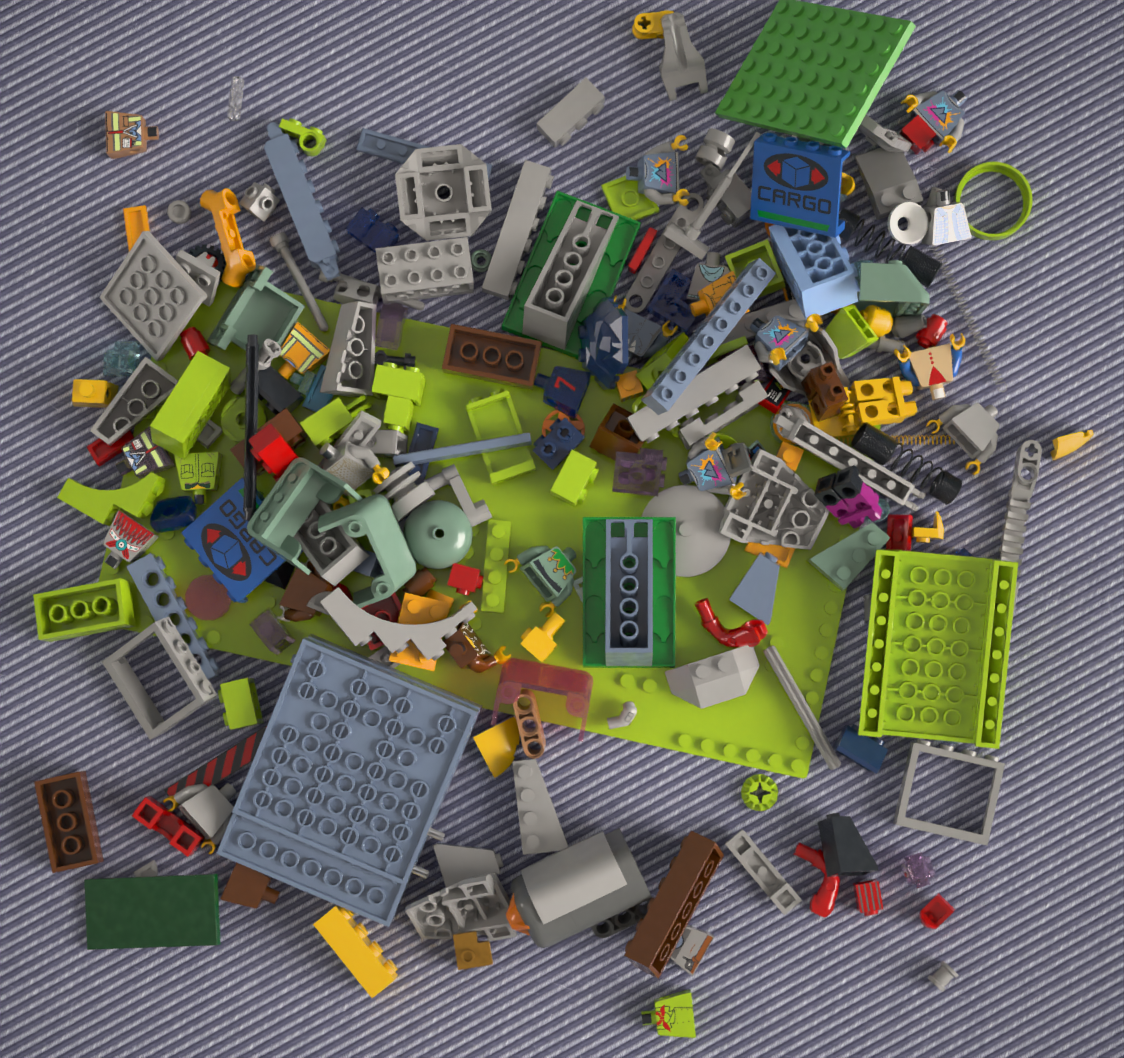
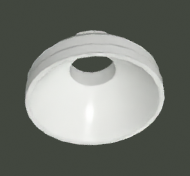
(916, 219)

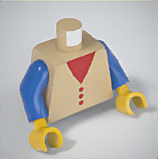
(932, 366)

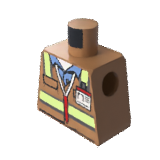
(127, 134)

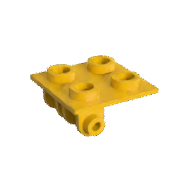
(842, 424)

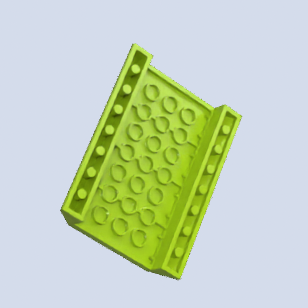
(938, 647)

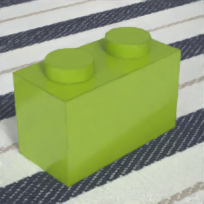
(398, 413)

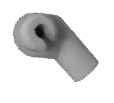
(788, 410)

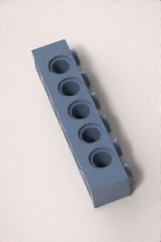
(140, 572)

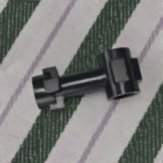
(407, 361)

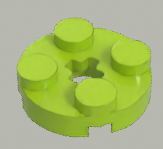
(230, 420)

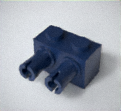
(558, 443)

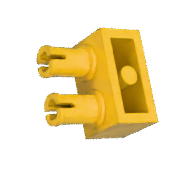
(540, 639)

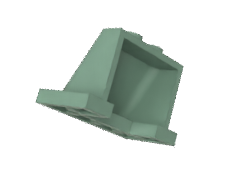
(256, 310)

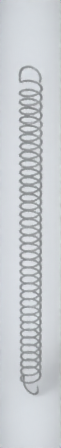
(970, 317)

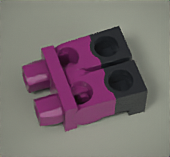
(848, 497)

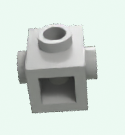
(259, 201)

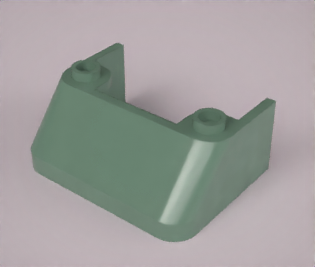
(891, 288)
(290, 505)
(377, 520)

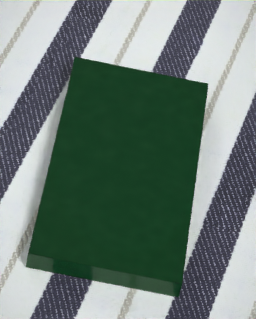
(152, 911)

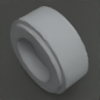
(179, 212)

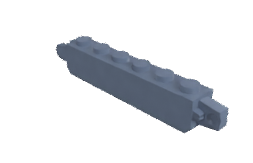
(300, 202)

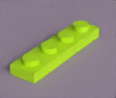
(494, 569)

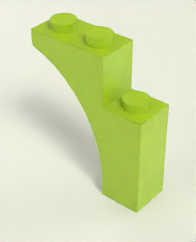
(105, 504)

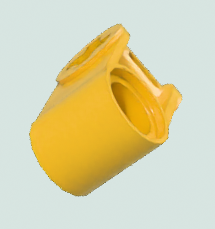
(653, 24)

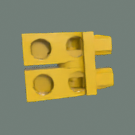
(882, 401)

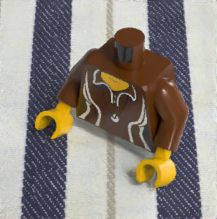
(470, 651)

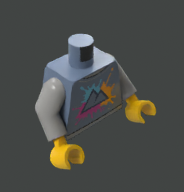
(940, 113)
(659, 174)
(782, 338)
(709, 469)

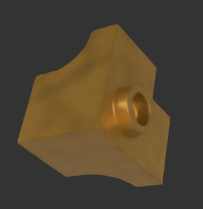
(471, 951)

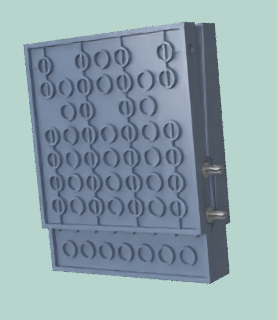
(349, 779)

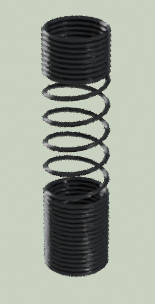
(921, 265)
(881, 447)

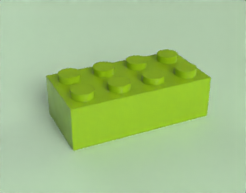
(84, 610)

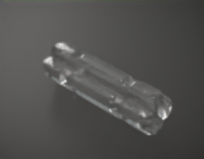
(235, 98)

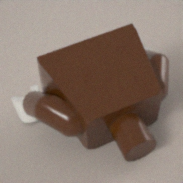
(300, 591)

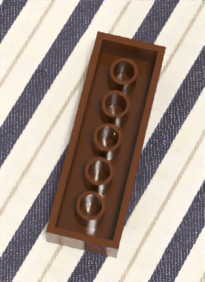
(673, 904)

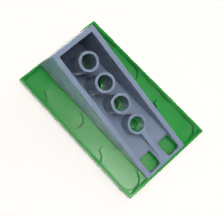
(629, 592)

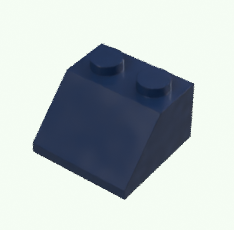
(860, 749)

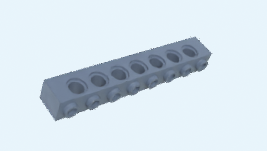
(708, 336)

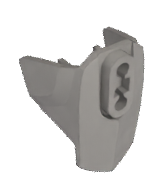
(821, 351)

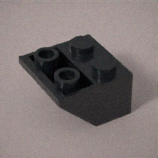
(277, 391)

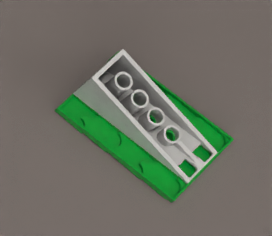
(569, 272)

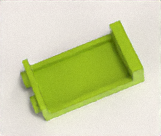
(497, 418)

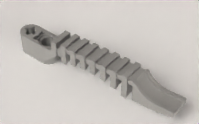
(1018, 504)

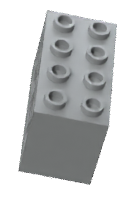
(425, 270)

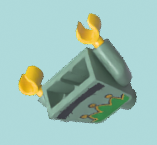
(549, 573)

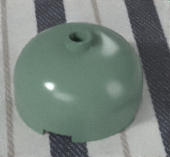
(421, 538)

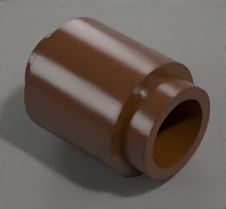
(420, 582)

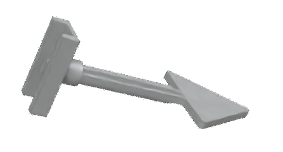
(688, 238)

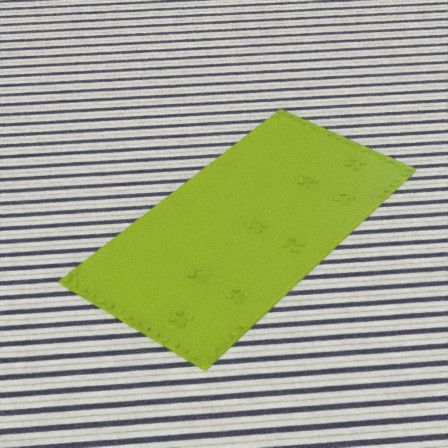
(748, 730)

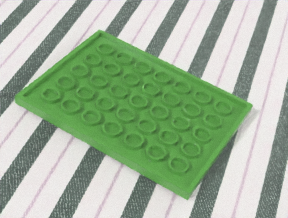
(815, 71)

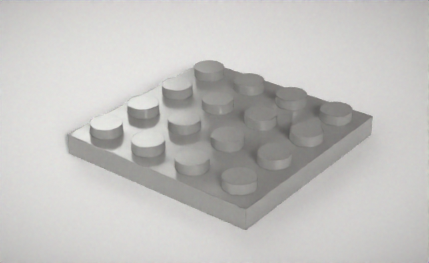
(152, 295)

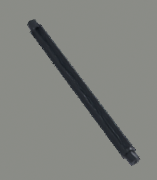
(251, 423)

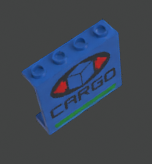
(797, 184)
(228, 548)

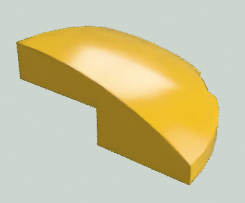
(1069, 443)
(499, 745)

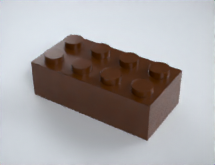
(491, 356)
(68, 821)

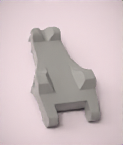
(680, 59)

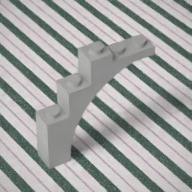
(359, 625)

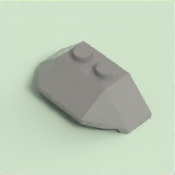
(715, 677)

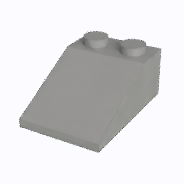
(887, 180)

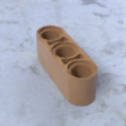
(529, 734)

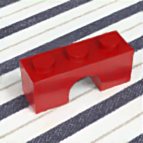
(175, 829)

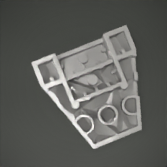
(775, 507)
(464, 907)

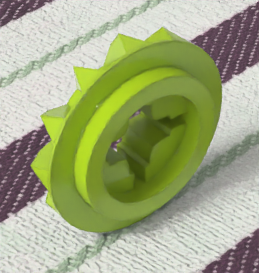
(751, 800)

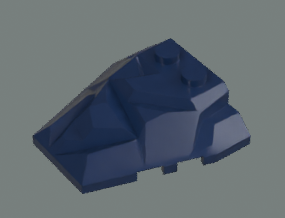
(604, 343)

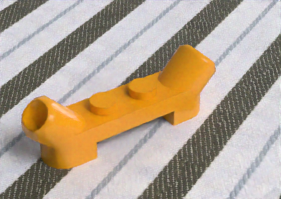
(238, 261)

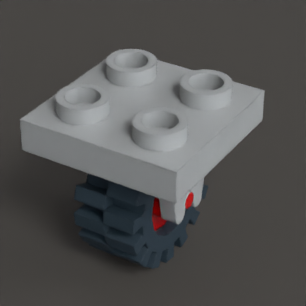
(204, 267)

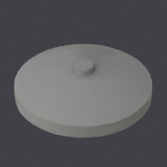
(697, 527)

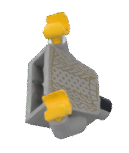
(353, 466)

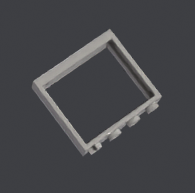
(136, 694)
(967, 756)

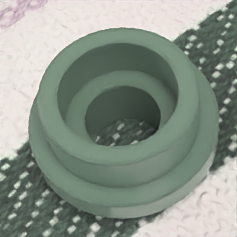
(480, 254)

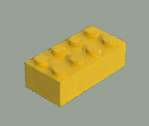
(356, 950)

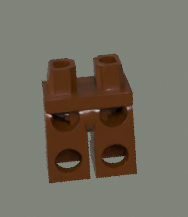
(824, 391)

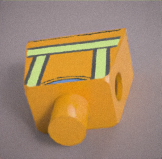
(302, 352)

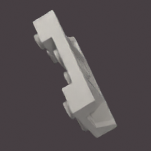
(747, 400)

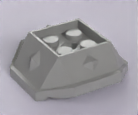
(419, 185)

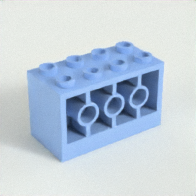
(815, 269)

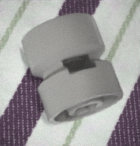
(716, 146)

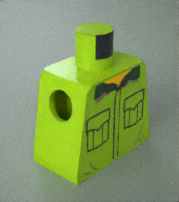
(199, 474)

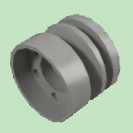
(404, 491)

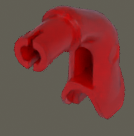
(747, 635)
(824, 900)

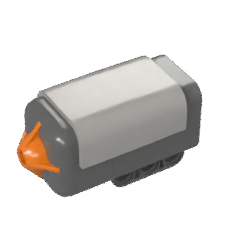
(578, 891)

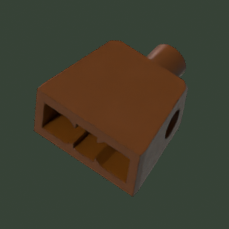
(249, 888)

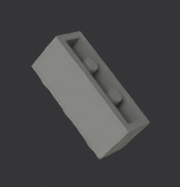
(571, 113)

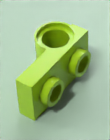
(304, 134)

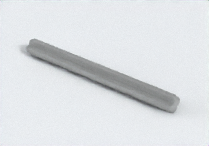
(802, 707)

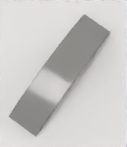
(763, 872)

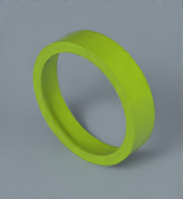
(1019, 180)

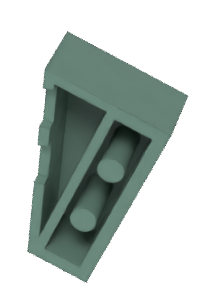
(849, 556)

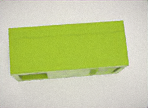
(190, 405)

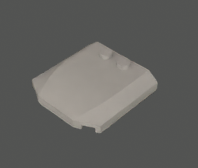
(884, 137)

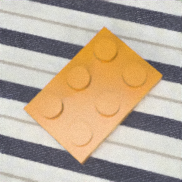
(416, 611)

